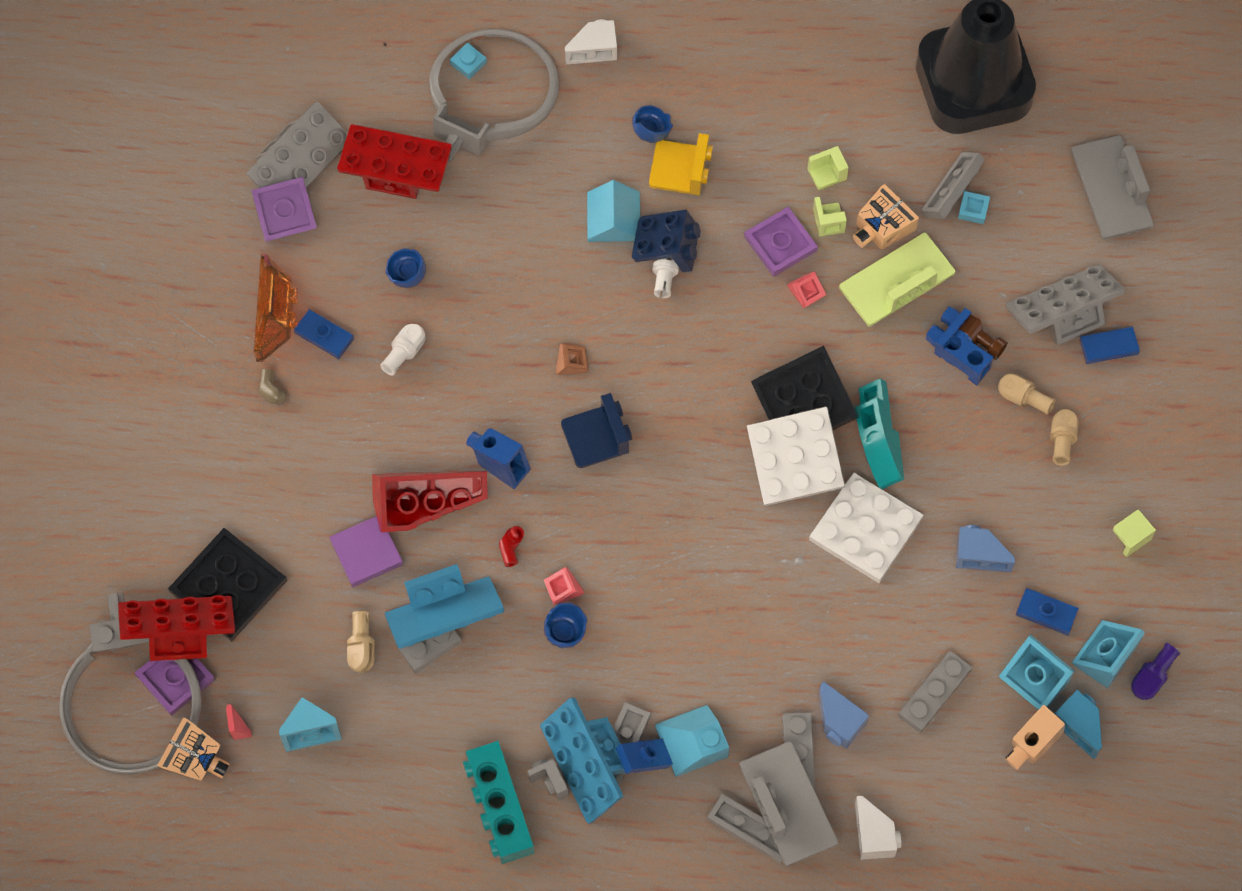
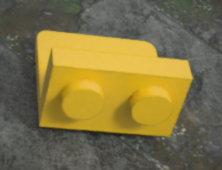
(681, 166)

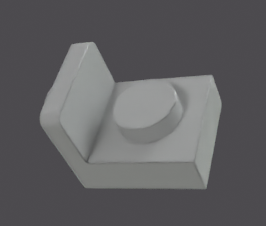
(554, 780)

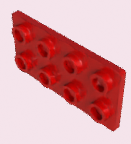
(394, 161)
(176, 626)

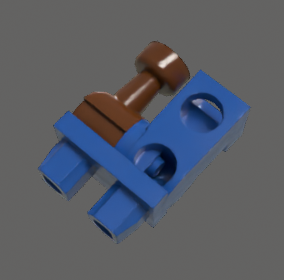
(958, 344)

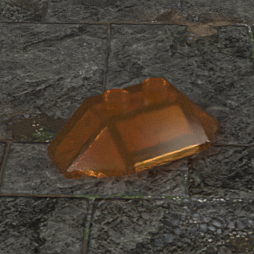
(274, 309)

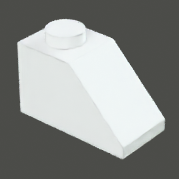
(593, 43)
(875, 831)

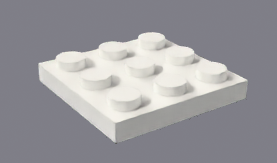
(796, 456)
(866, 527)

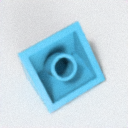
(612, 213)
(1108, 651)
(1037, 673)
(308, 727)

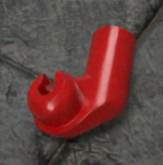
(509, 543)

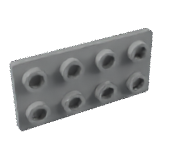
(300, 149)
(1114, 186)
(1069, 305)
(788, 804)

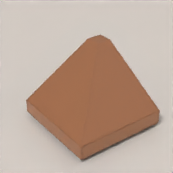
(571, 360)

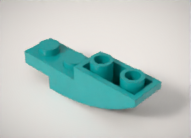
(877, 435)

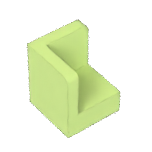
(828, 168)
(829, 218)
(1134, 532)

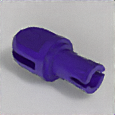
(1153, 674)

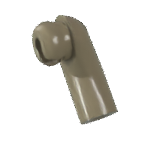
(268, 390)

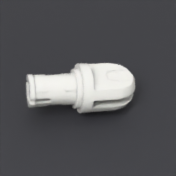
(665, 271)
(404, 347)

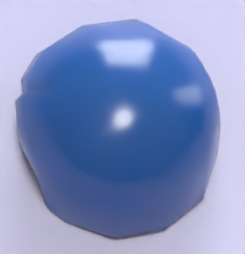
(651, 124)
(406, 268)
(565, 625)

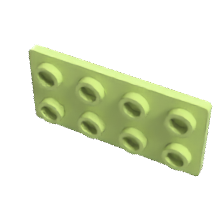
(897, 279)

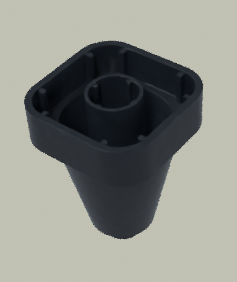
(976, 70)

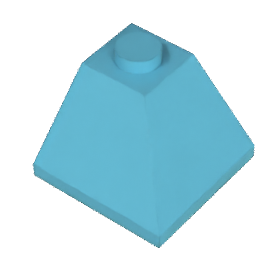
(693, 740)

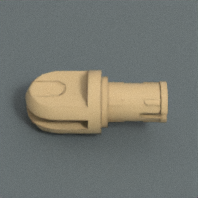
(1023, 392)
(1064, 434)
(360, 645)

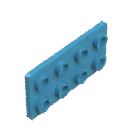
(440, 605)
(585, 757)

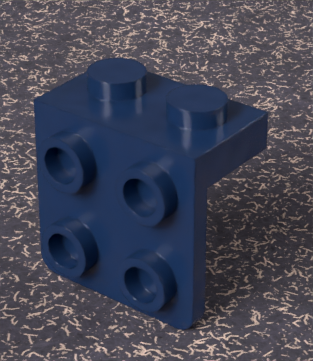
(667, 236)
(597, 433)

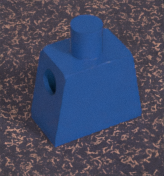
(500, 456)

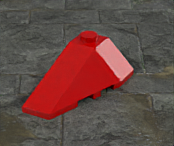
(415, 498)

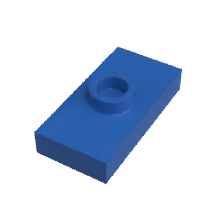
(324, 334)
(1047, 611)
(644, 756)

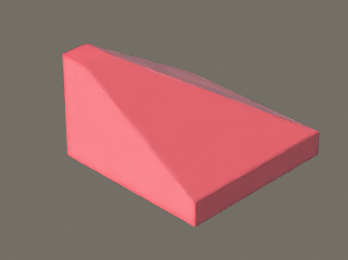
(807, 289)
(563, 586)
(236, 725)

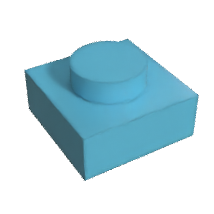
(468, 61)
(974, 207)

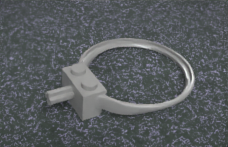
(468, 136)
(107, 637)

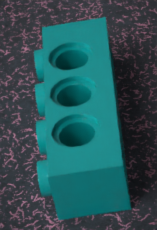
(491, 759)

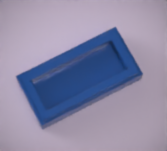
(1109, 345)

